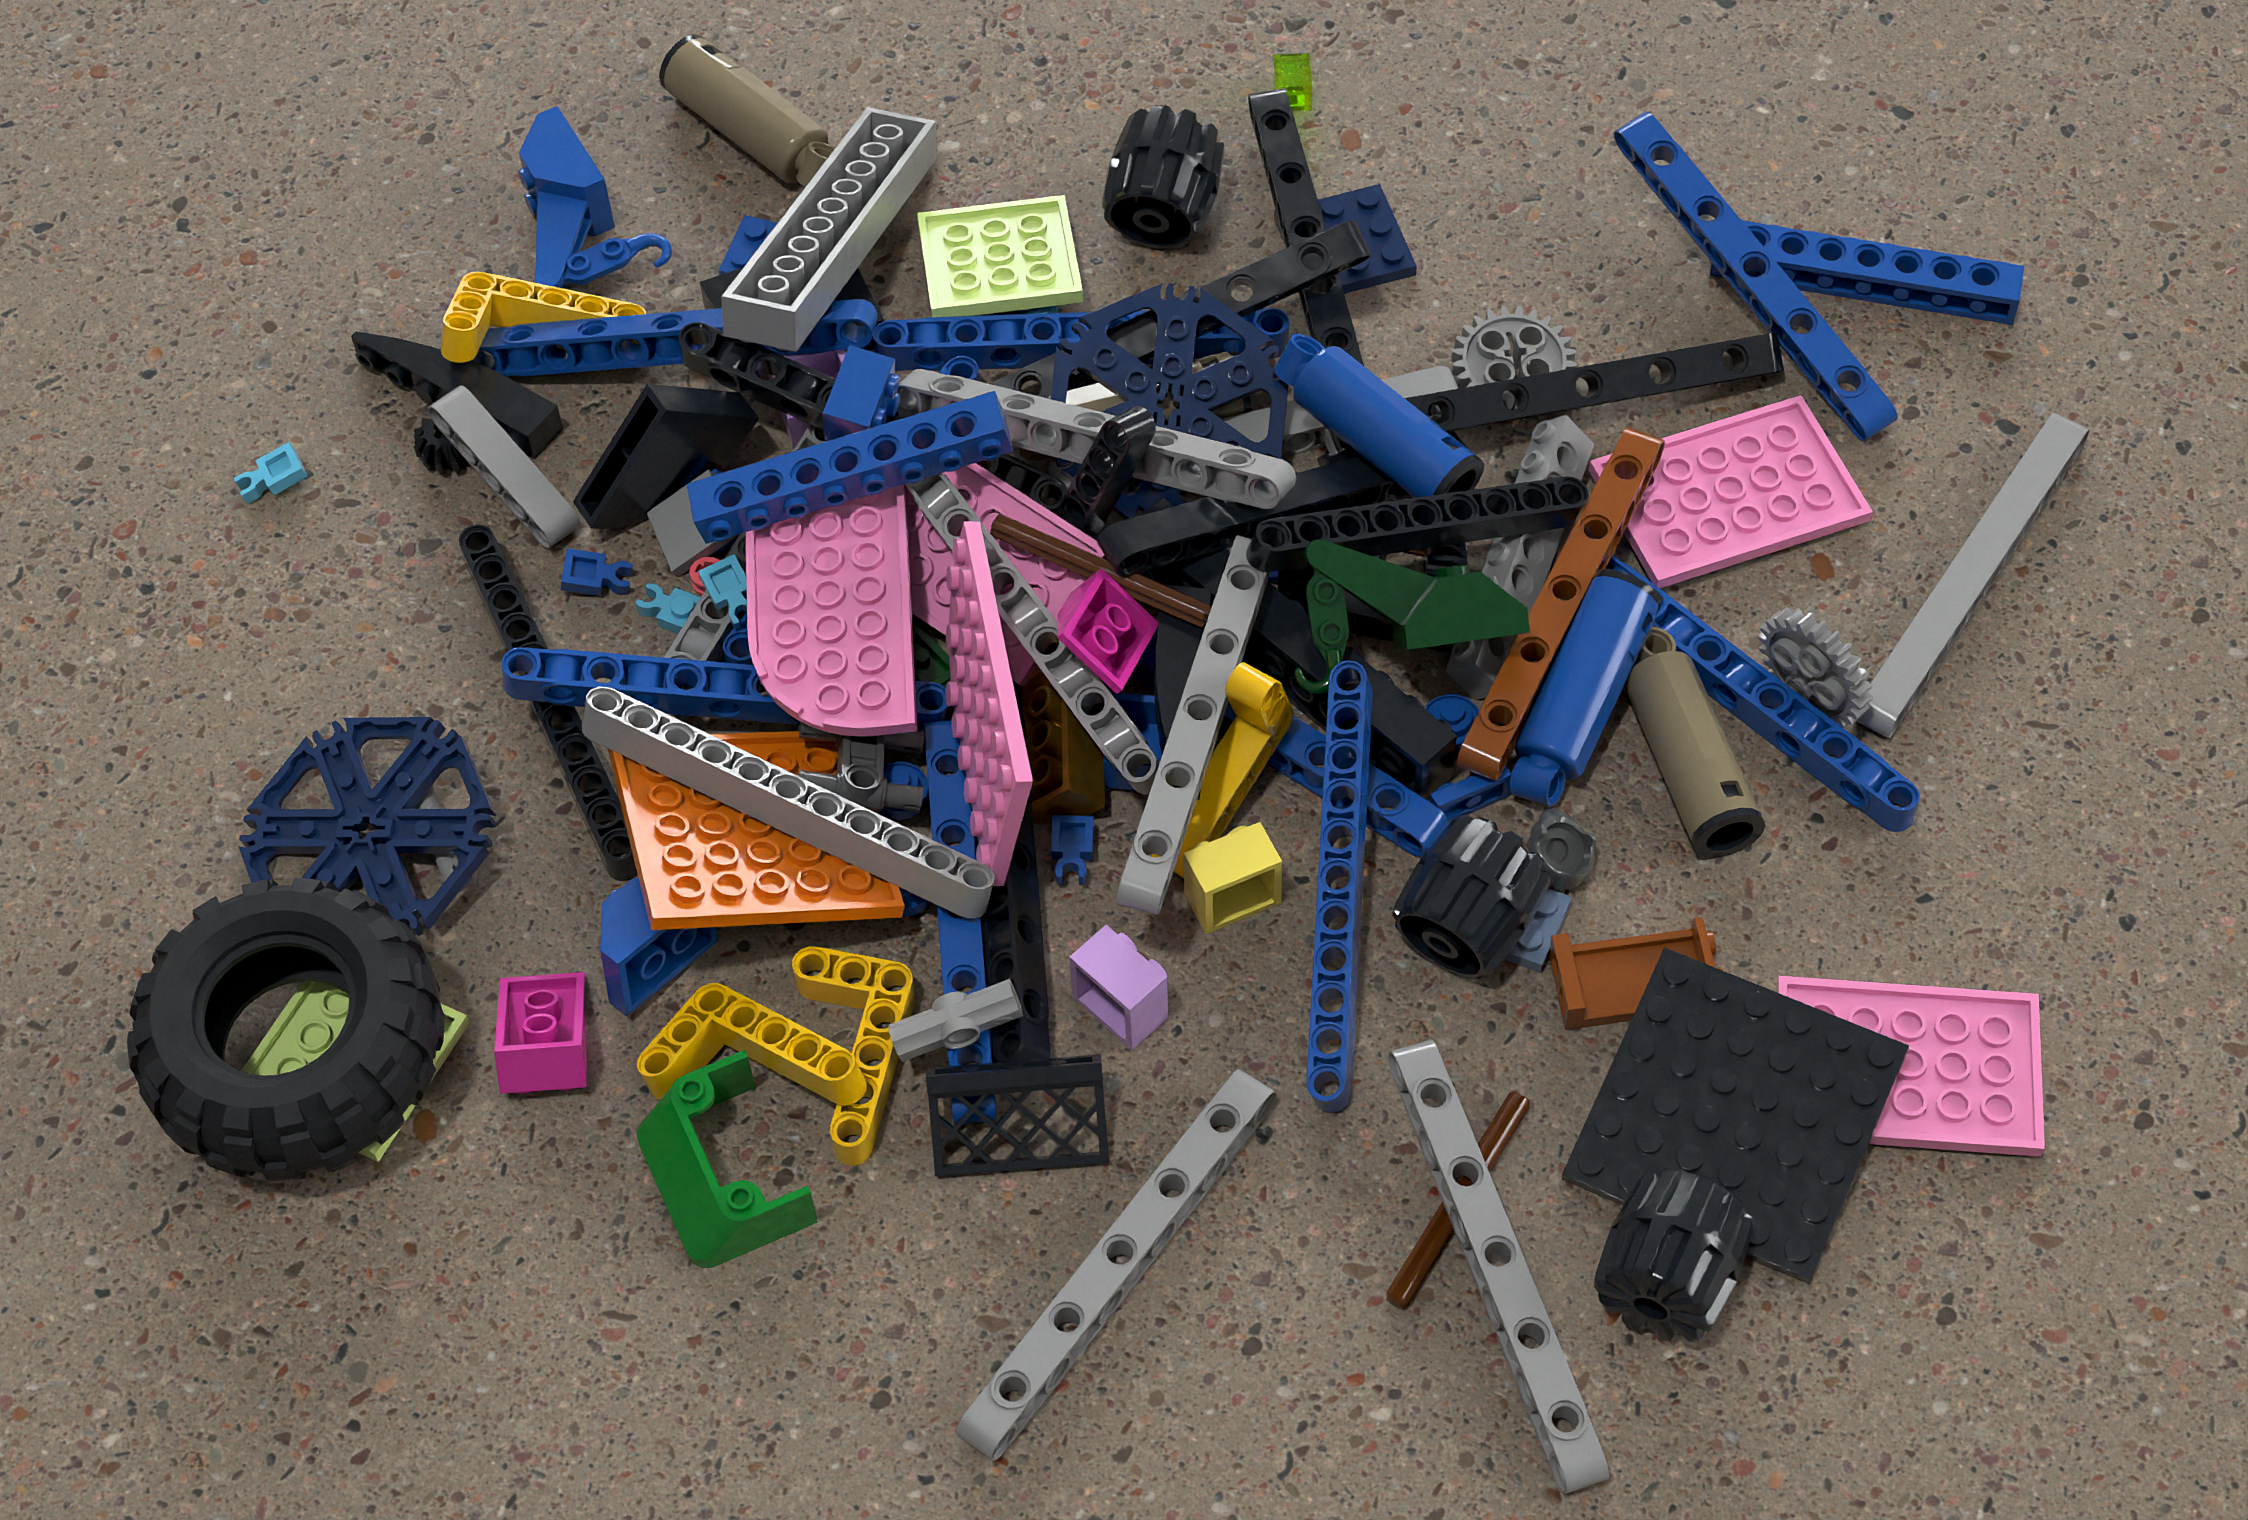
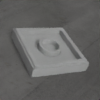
(677, 532)

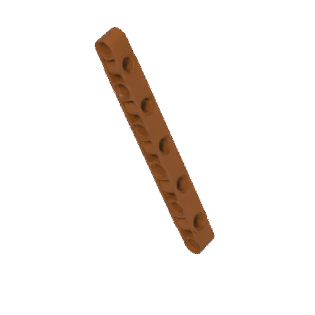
(1519, 681)

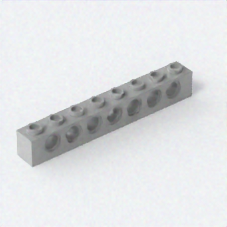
(1522, 560)

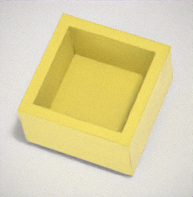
(1232, 877)

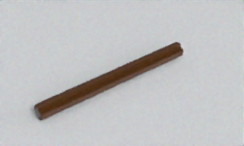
(1087, 564)
(1440, 1227)

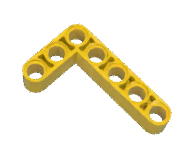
(506, 302)
(1259, 726)
(725, 1017)
(870, 1043)

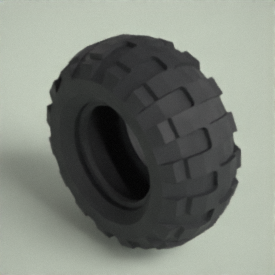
(319, 1110)

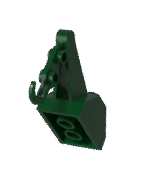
(1420, 607)

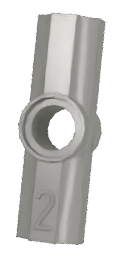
(955, 1020)

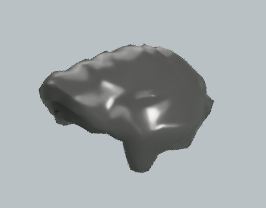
(1564, 847)

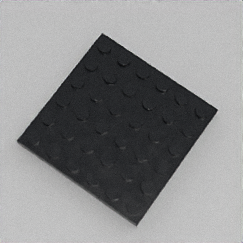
(1745, 1094)

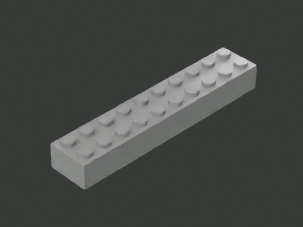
(828, 230)

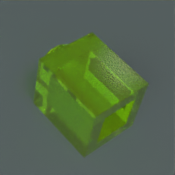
(1294, 74)

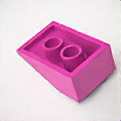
(1105, 628)
(541, 1033)

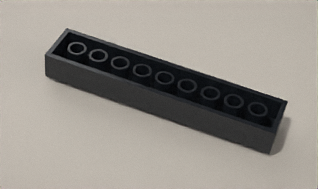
(1404, 736)

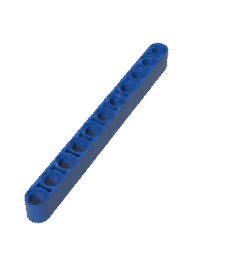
(1345, 901)

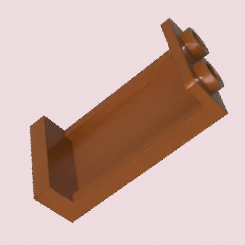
(1607, 978)

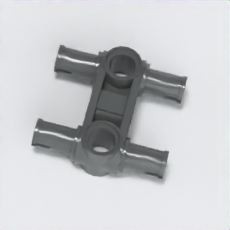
(861, 769)

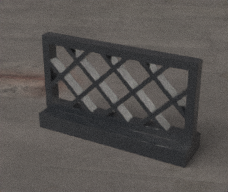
(1010, 1078)

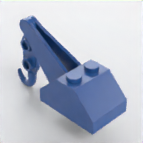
(569, 205)
(639, 958)

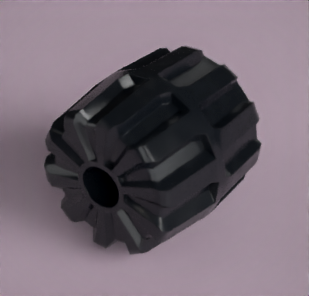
(1163, 178)
(1471, 897)
(1673, 1254)

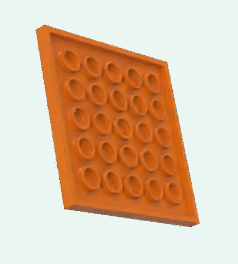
(724, 868)

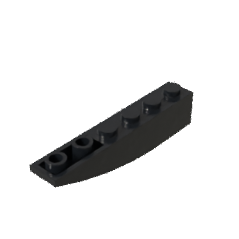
(422, 368)
(1174, 658)

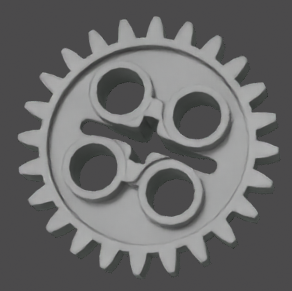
(1478, 365)
(1815, 664)

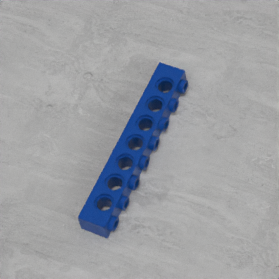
(1892, 273)
(849, 467)

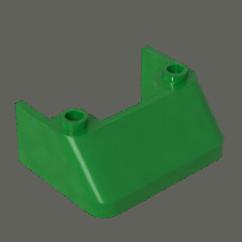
(708, 1218)

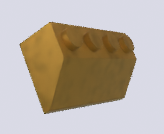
(1061, 754)

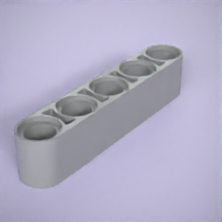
(504, 466)

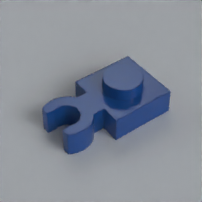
(587, 573)
(1071, 844)

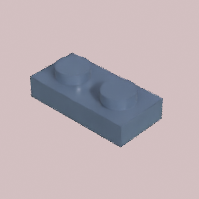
(1534, 944)

